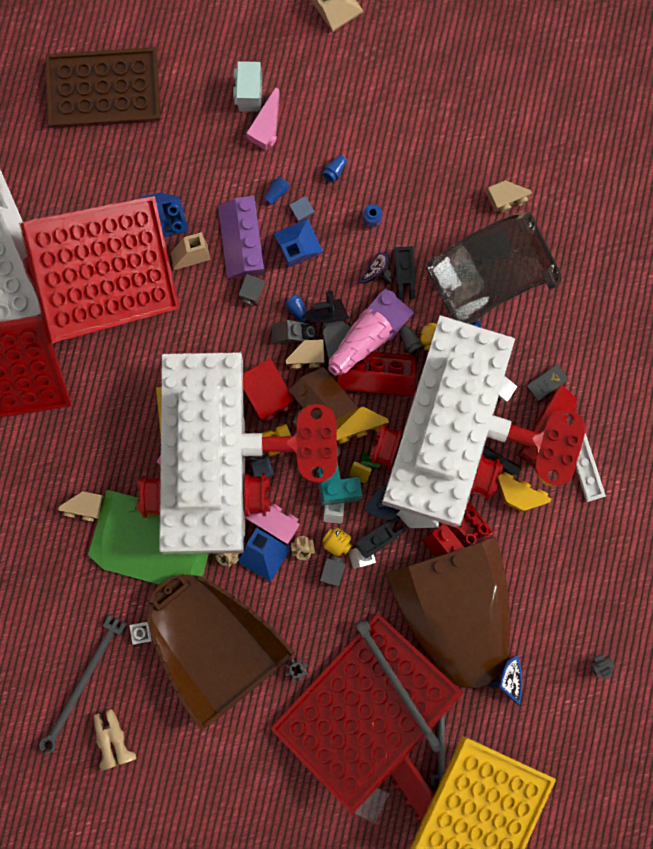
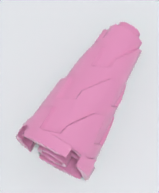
(364, 337)

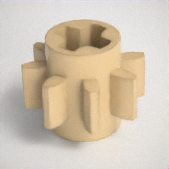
(302, 548)
(227, 559)

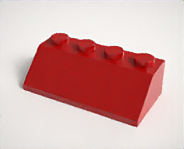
(381, 374)
(559, 400)
(414, 787)

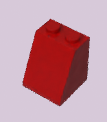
(267, 391)

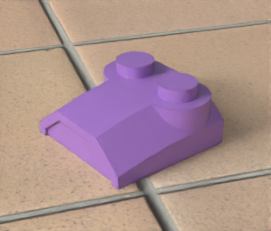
(392, 309)

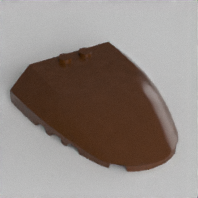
(458, 611)
(211, 645)

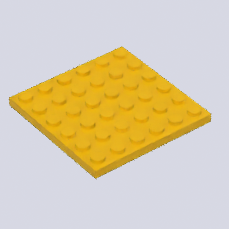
(484, 802)

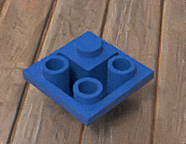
(170, 213)
(298, 243)
(263, 554)

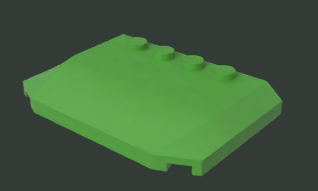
(131, 544)

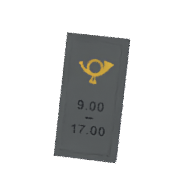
(547, 382)

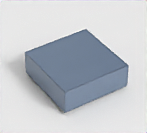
(302, 209)
(262, 466)

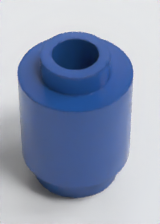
(372, 221)

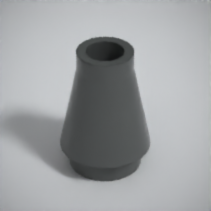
(411, 341)

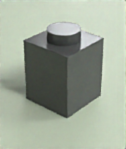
(251, 290)
(333, 571)

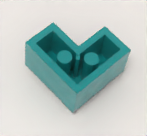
(338, 490)

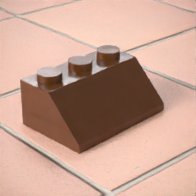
(323, 389)

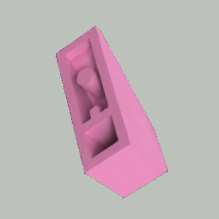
(265, 125)

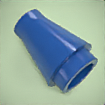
(333, 170)
(276, 190)
(296, 307)

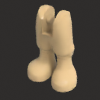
(112, 734)

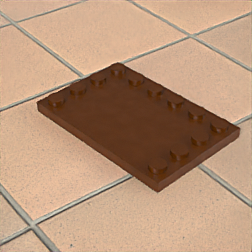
(103, 87)

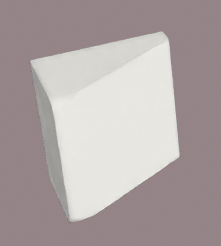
(334, 513)
(357, 559)

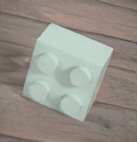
(248, 86)

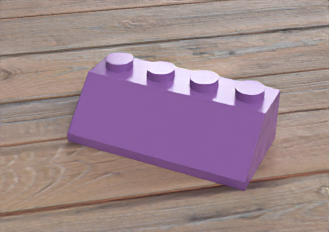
(241, 237)

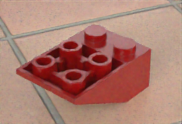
(450, 538)

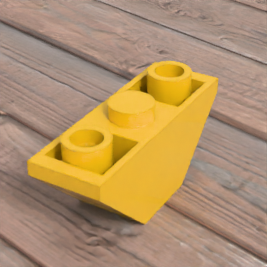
(359, 424)
(520, 494)

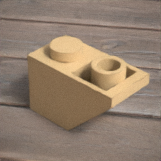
(507, 194)
(190, 251)
(309, 354)
(83, 504)

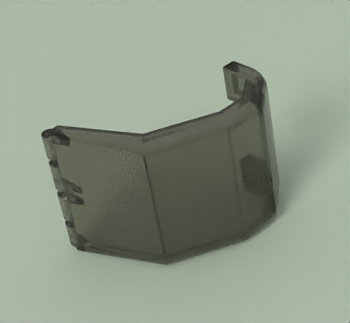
(493, 267)

